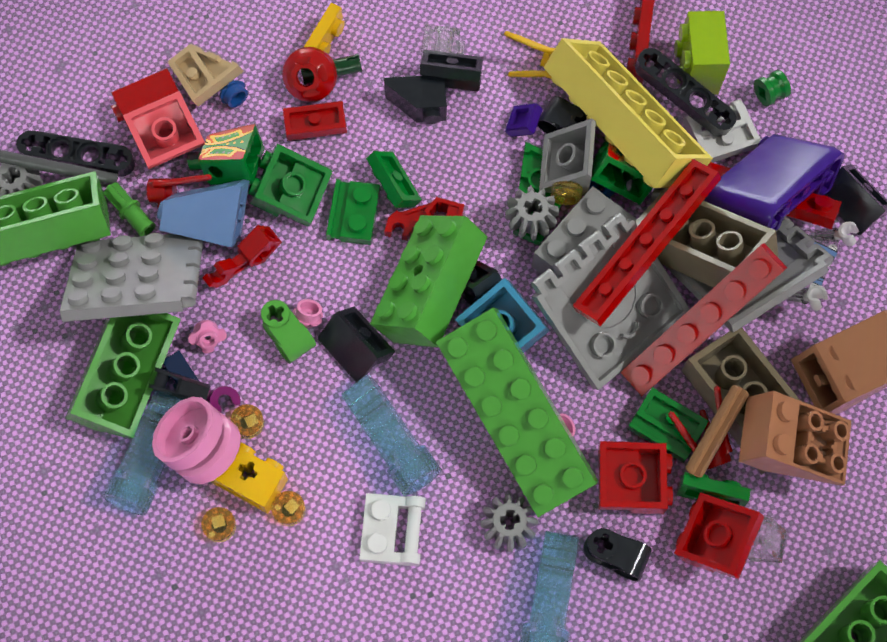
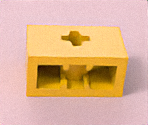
(256, 491)

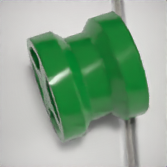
(772, 88)

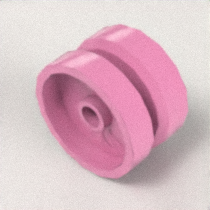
(196, 440)

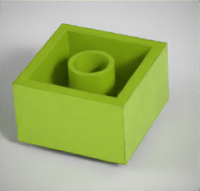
(704, 48)

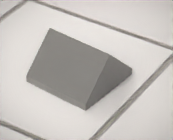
(568, 156)

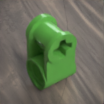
(288, 334)

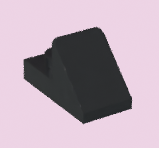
(480, 282)

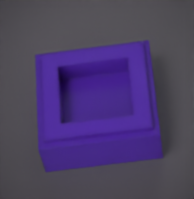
(523, 120)

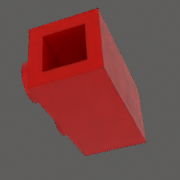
(142, 93)

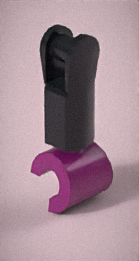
(189, 387)

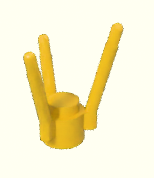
(547, 52)

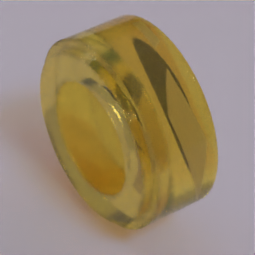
(566, 192)
(249, 420)
(288, 508)
(218, 524)

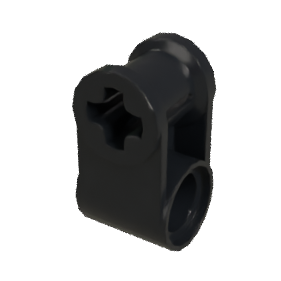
(560, 114)
(622, 554)

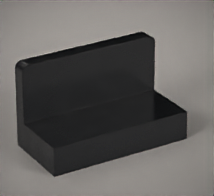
(458, 70)
(859, 198)
(354, 343)

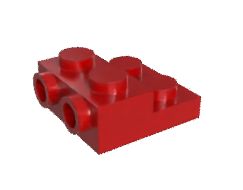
(634, 477)
(718, 535)

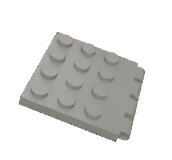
(804, 265)
(132, 277)
(633, 325)

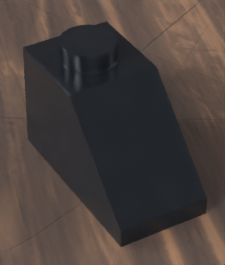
(418, 97)

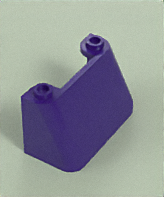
(776, 179)

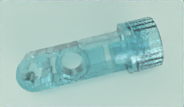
(408, 462)
(136, 480)
(552, 590)

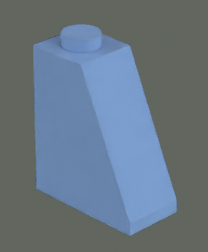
(207, 213)

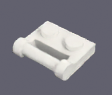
(740, 139)
(381, 528)

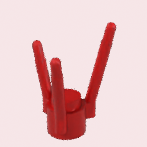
(161, 188)
(722, 455)

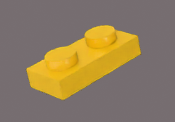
(328, 27)

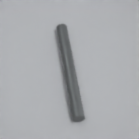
(54, 166)

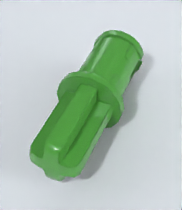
(129, 209)

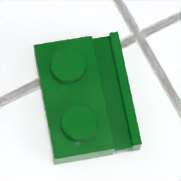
(353, 212)
(655, 425)

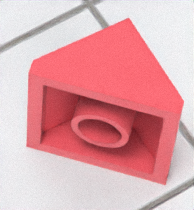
(164, 130)

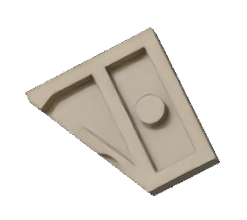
(202, 72)

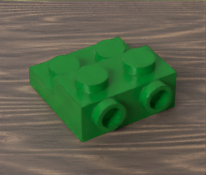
(289, 185)

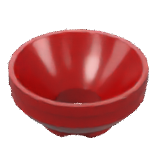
(322, 67)

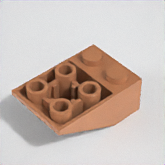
(846, 365)
(794, 439)

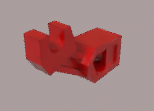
(408, 218)
(252, 251)

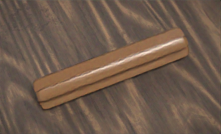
(717, 431)

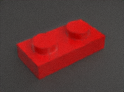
(314, 120)

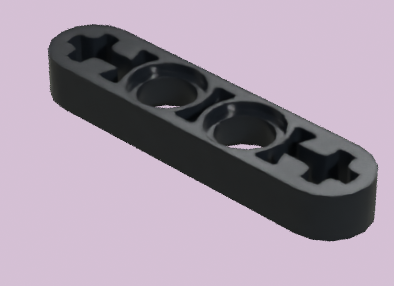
(688, 88)
(77, 149)

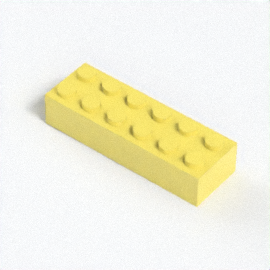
(624, 111)

